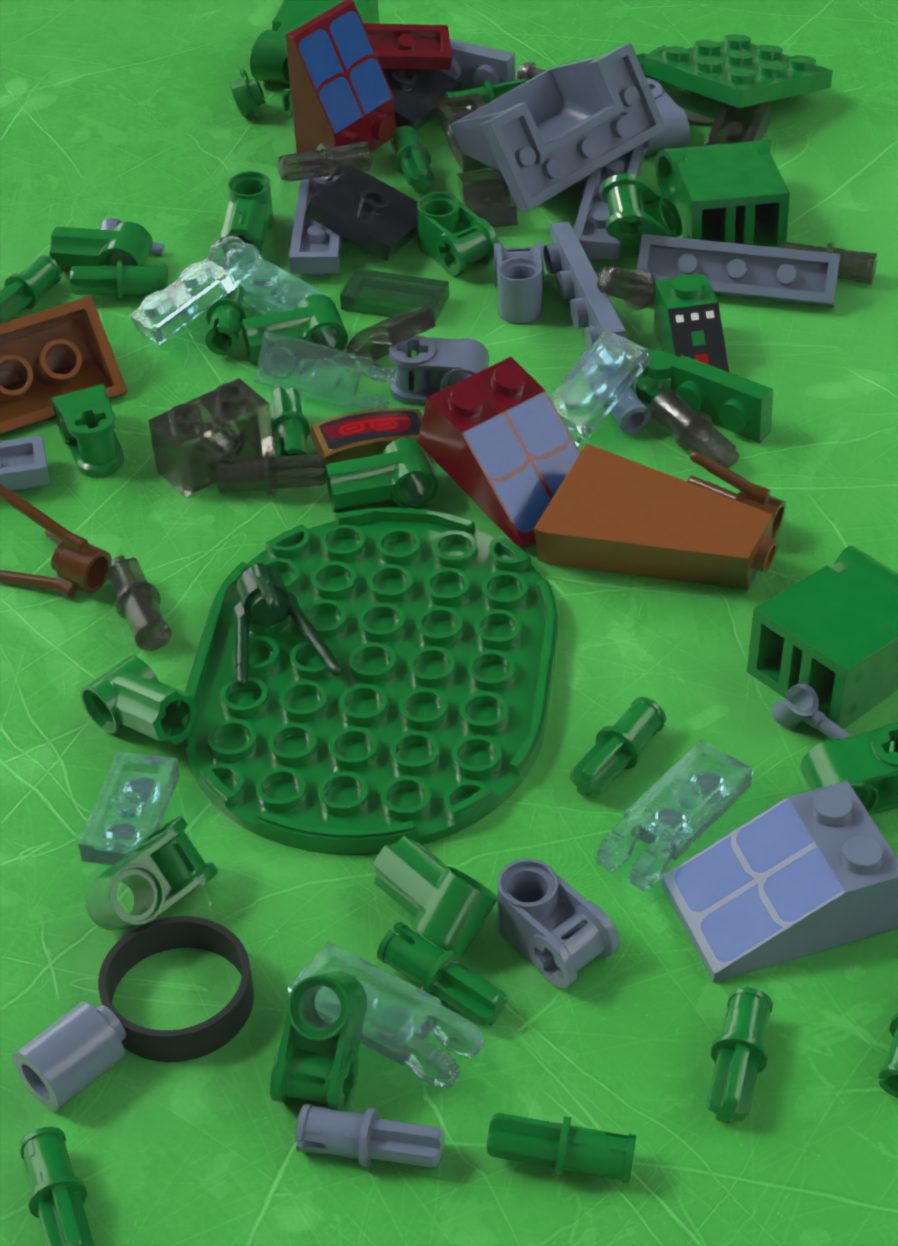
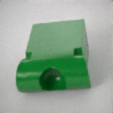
(269, 51)
(726, 192)
(832, 635)

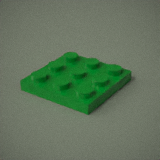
(738, 71)

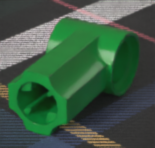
(249, 208)
(98, 247)
(300, 322)
(397, 475)
(137, 699)
(442, 899)

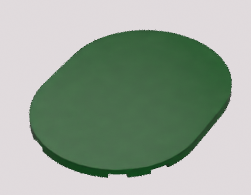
(436, 697)

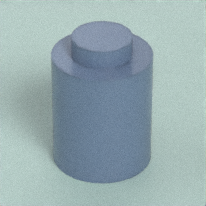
(70, 1054)

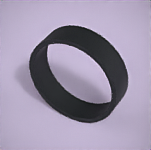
(172, 934)

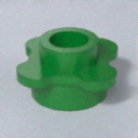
(248, 95)

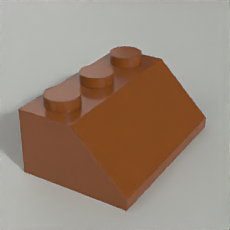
(53, 356)

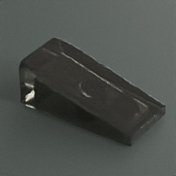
(740, 124)

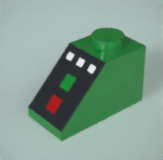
(689, 320)

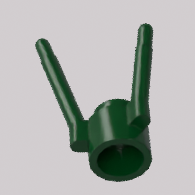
(267, 602)

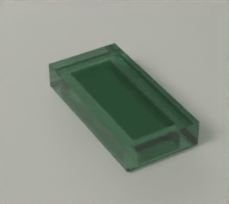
(392, 293)

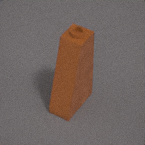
(651, 525)

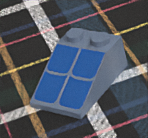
(787, 884)

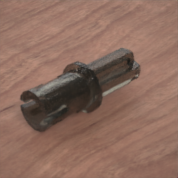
(324, 162)
(853, 264)
(634, 288)
(692, 428)
(270, 473)
(138, 603)

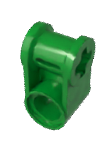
(638, 210)
(453, 232)
(87, 427)
(861, 761)
(157, 871)
(317, 1057)

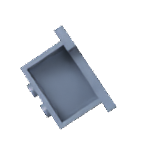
(562, 125)

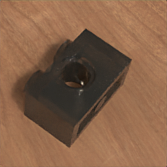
(215, 426)

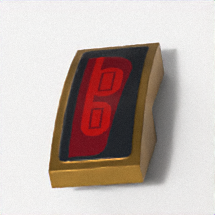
(363, 432)

